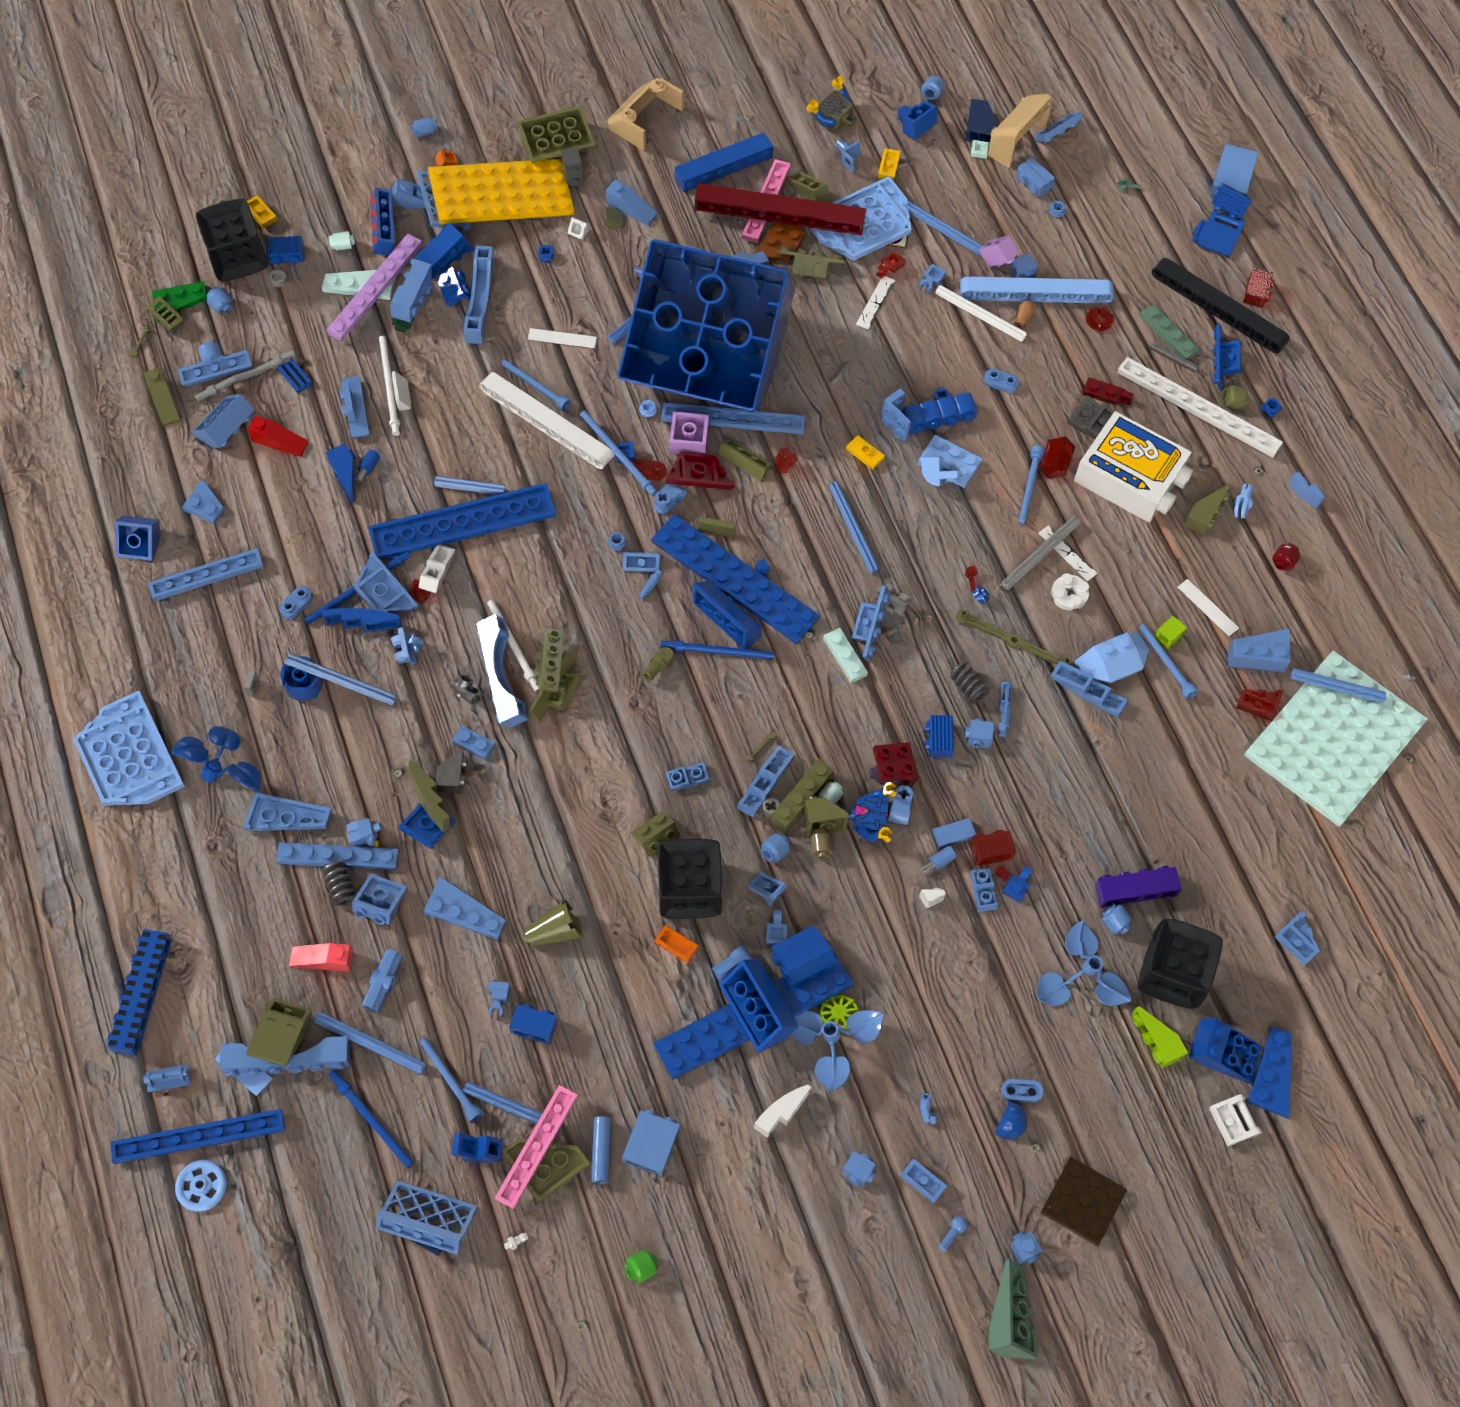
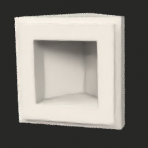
(578, 228)

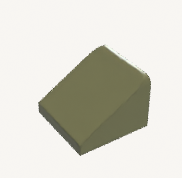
(614, 218)

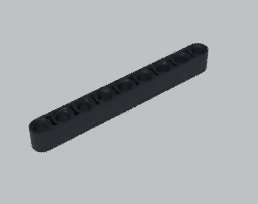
(1220, 305)

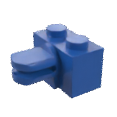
(918, 118)

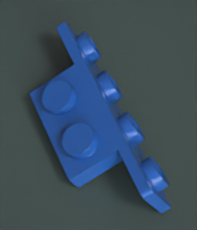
(1227, 357)

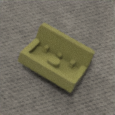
(655, 831)

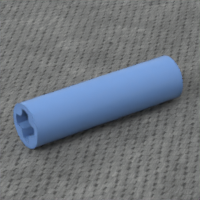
(601, 1150)

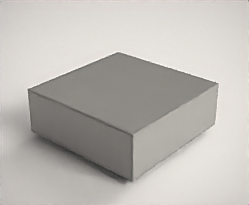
(251, 683)

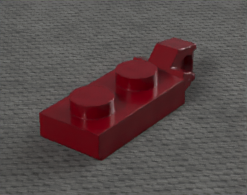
(1107, 392)

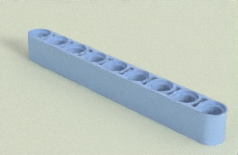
(1037, 289)

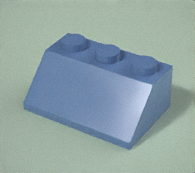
(224, 421)

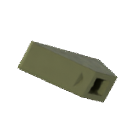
(1205, 509)

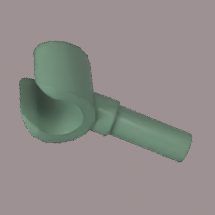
(1125, 184)

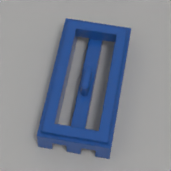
(287, 366)

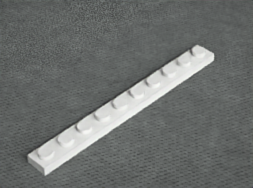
(1200, 407)

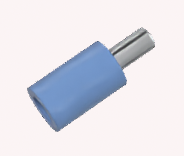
(940, 860)

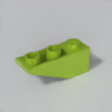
(1163, 1041)

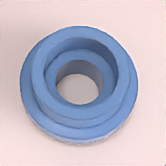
(1057, 209)
(617, 537)

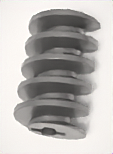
(968, 683)
(337, 883)

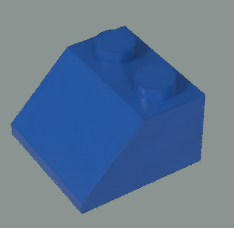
(136, 537)

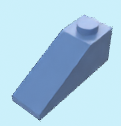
(626, 200)

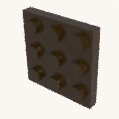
(1083, 1201)

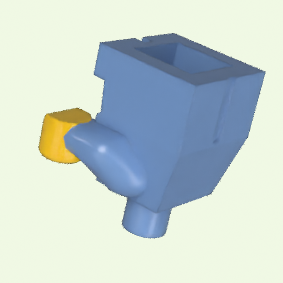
(364, 832)

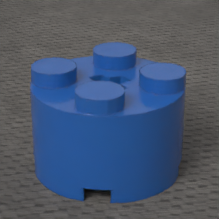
(300, 684)

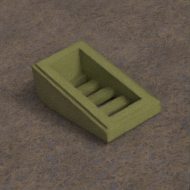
(172, 326)

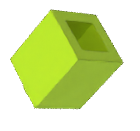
(1170, 632)

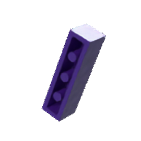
(1138, 886)

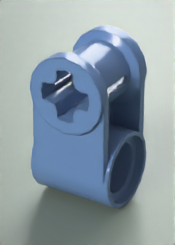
(669, 497)
(901, 808)

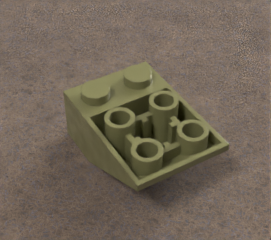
(280, 1032)

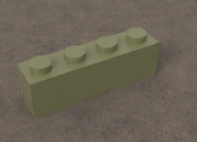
(793, 805)

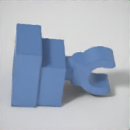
(500, 994)

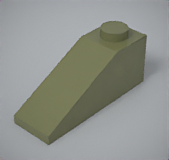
(810, 187)
(161, 396)

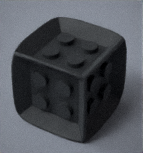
(231, 239)
(690, 878)
(1180, 963)

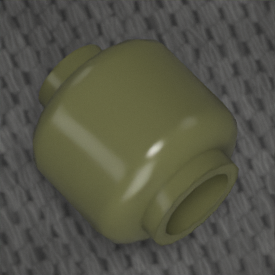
(1235, 397)

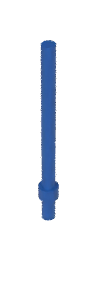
(680, 646)
(345, 1089)

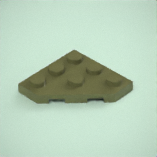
(556, 1168)

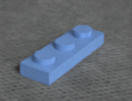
(1058, 127)

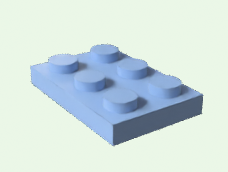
(953, 459)

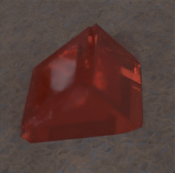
(417, 593)

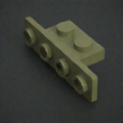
(810, 265)
(549, 660)
(567, 686)

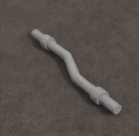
(213, 390)

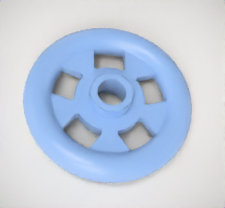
(205, 1202)

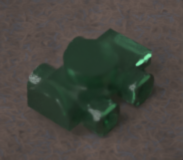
(401, 325)

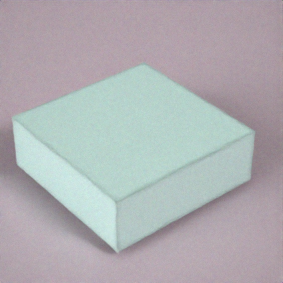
(980, 149)

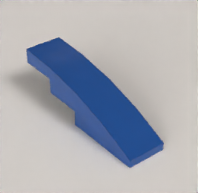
(358, 617)

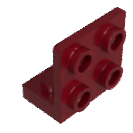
(896, 763)

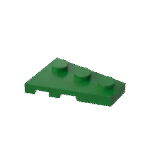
(181, 296)

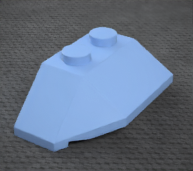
(1114, 658)

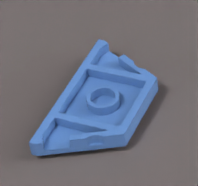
(382, 589)

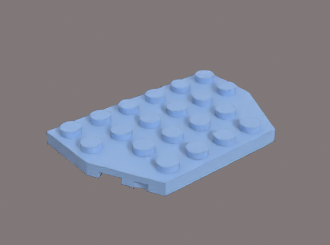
(884, 220)
(127, 754)

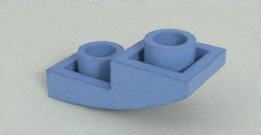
(1310, 494)
(688, 777)
(983, 890)

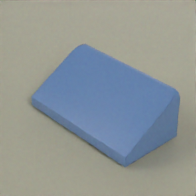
(641, 561)

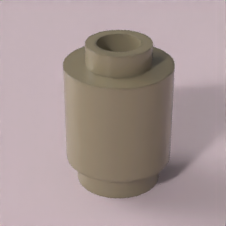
(821, 844)

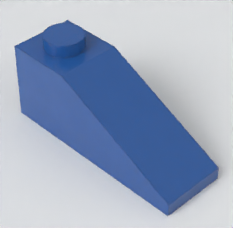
(342, 463)

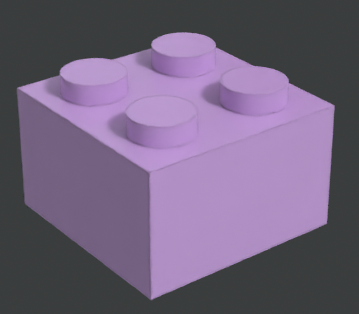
(689, 433)

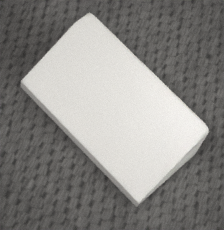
(401, 392)

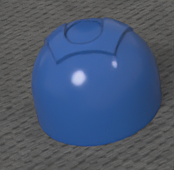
(1012, 1123)

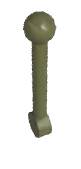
(134, 353)
(771, 736)

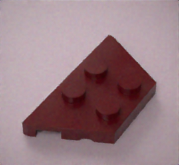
(699, 471)

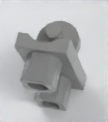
(895, 604)

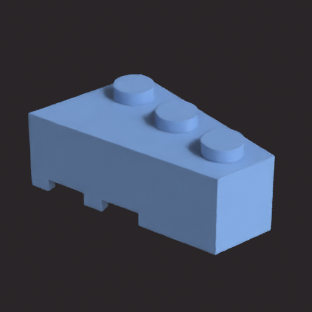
(413, 292)
(1261, 651)

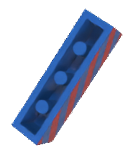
(382, 221)

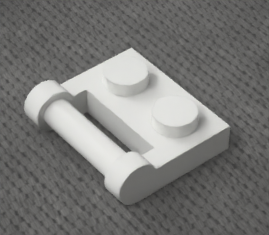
(1229, 1122)

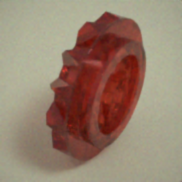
(1095, 323)

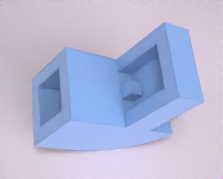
(933, 471)

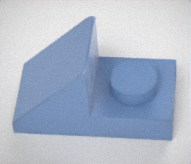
(767, 887)

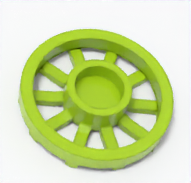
(838, 1012)

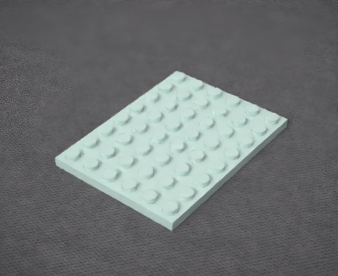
(1335, 743)

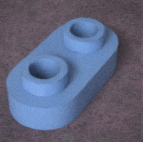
(1001, 380)
(297, 602)
(1021, 1090)

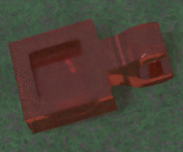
(890, 262)

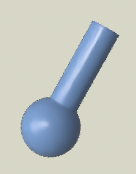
(958, 1225)

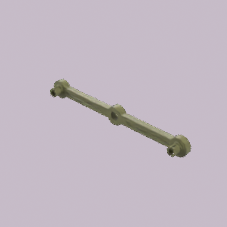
(964, 617)

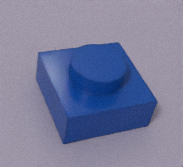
(628, 449)

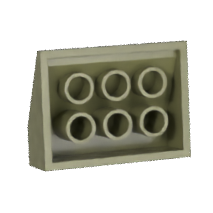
(550, 133)

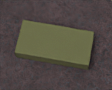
(716, 527)

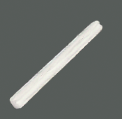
(981, 313)

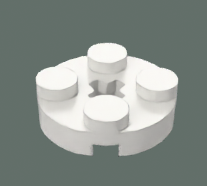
(1073, 583)

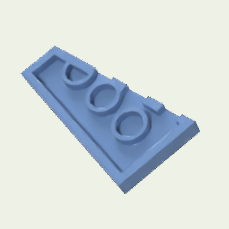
(284, 814)
(460, 909)

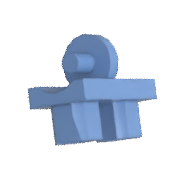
(410, 645)

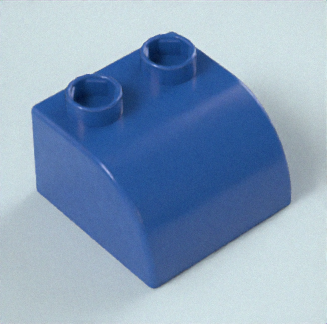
(713, 319)

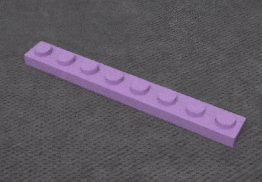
(374, 287)

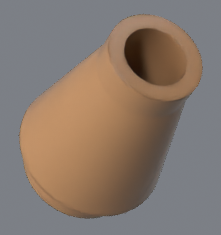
(1024, 313)

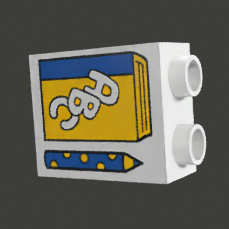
(1134, 467)

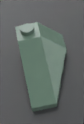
(1010, 1323)

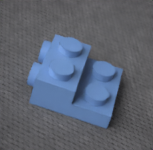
(378, 899)

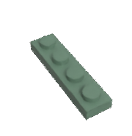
(1169, 332)

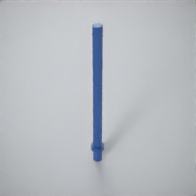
(397, 560)

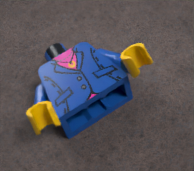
(871, 814)

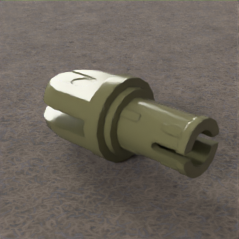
(659, 663)

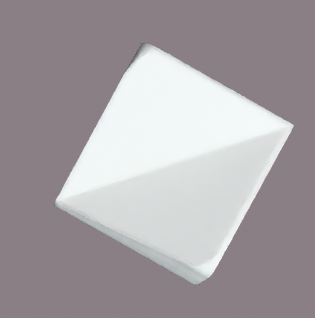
(932, 897)

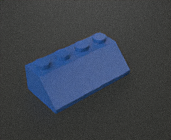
(726, 614)
(758, 1004)

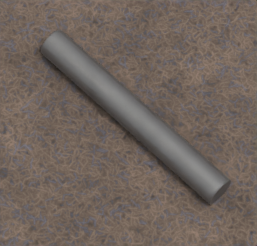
(1174, 357)

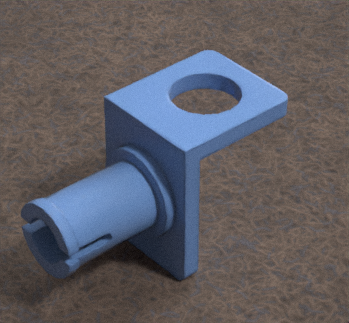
(849, 153)

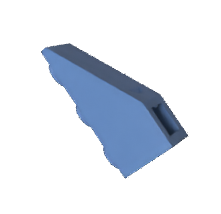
(408, 195)

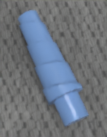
(650, 584)

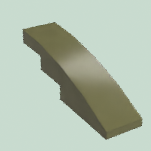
(427, 794)

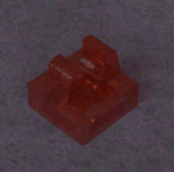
(785, 460)

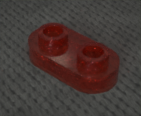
(648, 469)

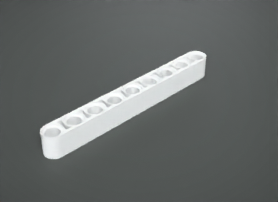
(546, 420)

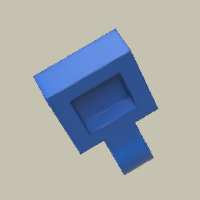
(1017, 886)

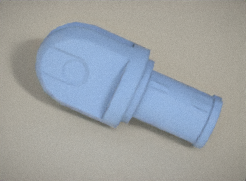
(1243, 501)

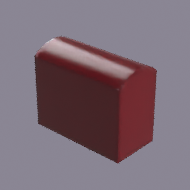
(1002, 873)

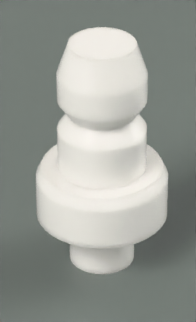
(513, 1242)

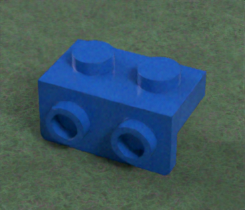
(453, 286)

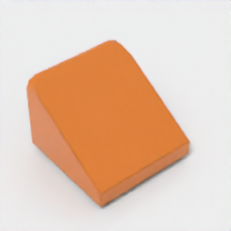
(446, 158)

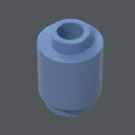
(424, 127)

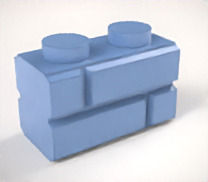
(1035, 177)

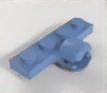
(214, 365)

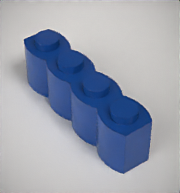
(940, 412)

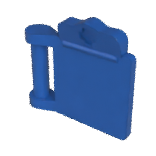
(1216, 235)

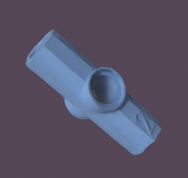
(382, 980)

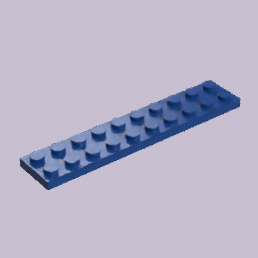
(462, 521)
(735, 579)
(723, 1030)

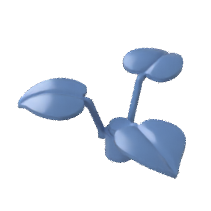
(1083, 942)
(834, 1070)

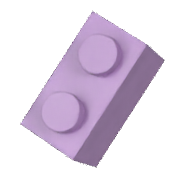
(999, 251)

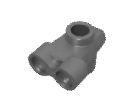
(464, 689)

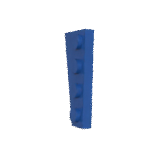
(1273, 1075)

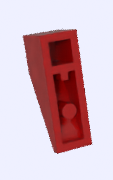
(276, 436)

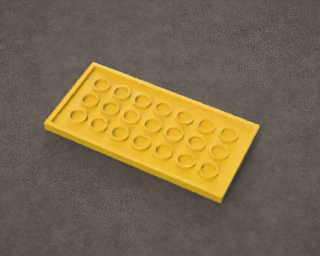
(500, 191)

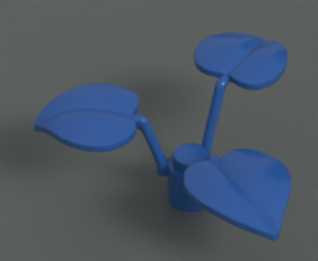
(194, 751)

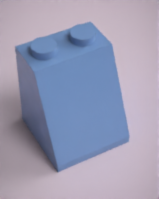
(1234, 169)

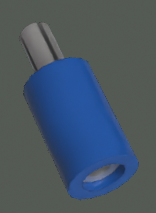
(367, 464)

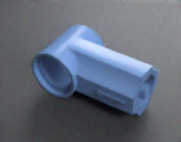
(725, 967)

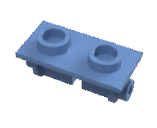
(167, 1078)

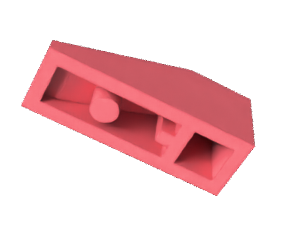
(322, 957)

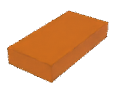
(676, 944)

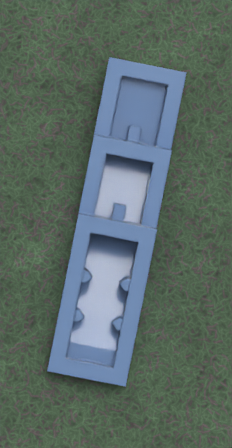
(1089, 689)
(765, 781)

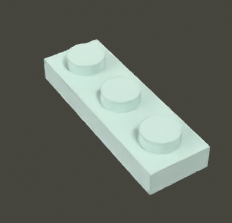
(845, 655)

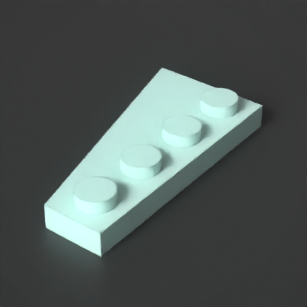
(351, 282)

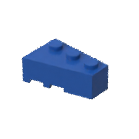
(444, 249)

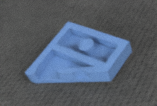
(204, 504)

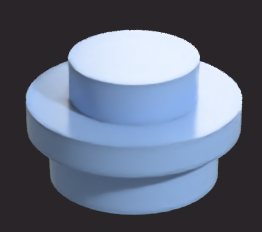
(648, 408)

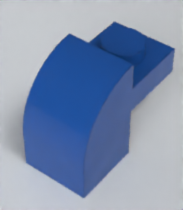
(477, 1149)

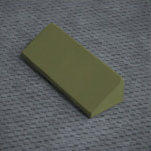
(745, 458)

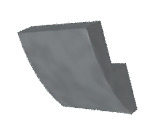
(1090, 417)

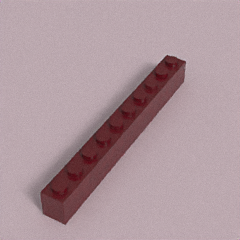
(780, 209)

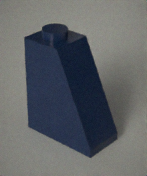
(980, 121)

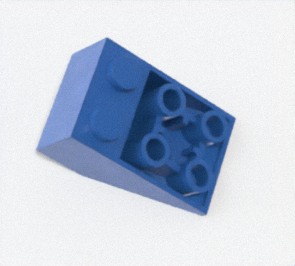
(1225, 1049)

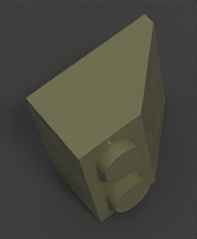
(824, 814)

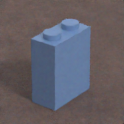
(651, 1142)

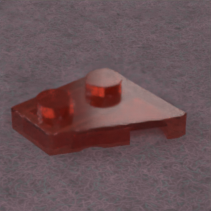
(1260, 703)

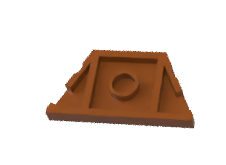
(781, 236)

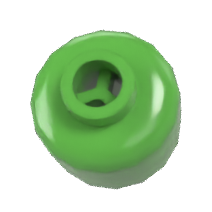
(641, 1266)

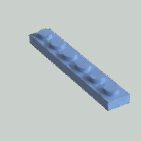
(205, 574)
(326, 854)

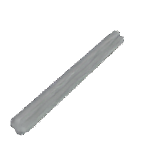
(1040, 553)

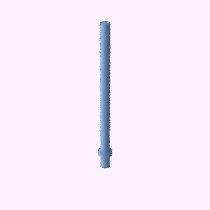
(646, 484)

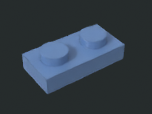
(473, 742)
(923, 1181)

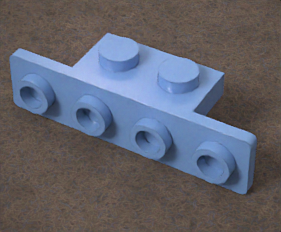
(354, 406)
(869, 621)

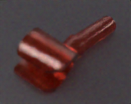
(970, 573)

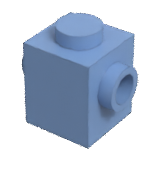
(1024, 267)
(979, 733)
(859, 1169)
(1025, 1248)

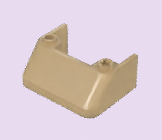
(1030, 111)
(623, 119)

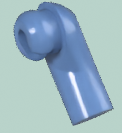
(925, 1104)

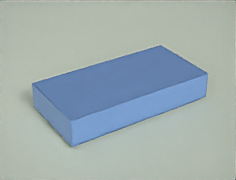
(954, 833)

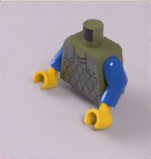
(834, 109)

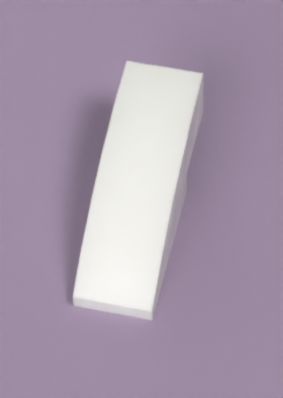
(436, 568)
(781, 1110)

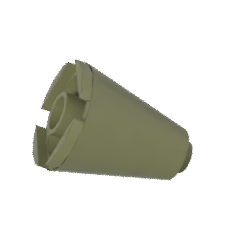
(553, 927)

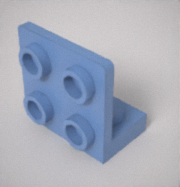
(893, 416)

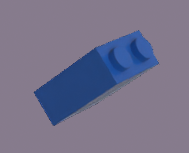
(802, 955)

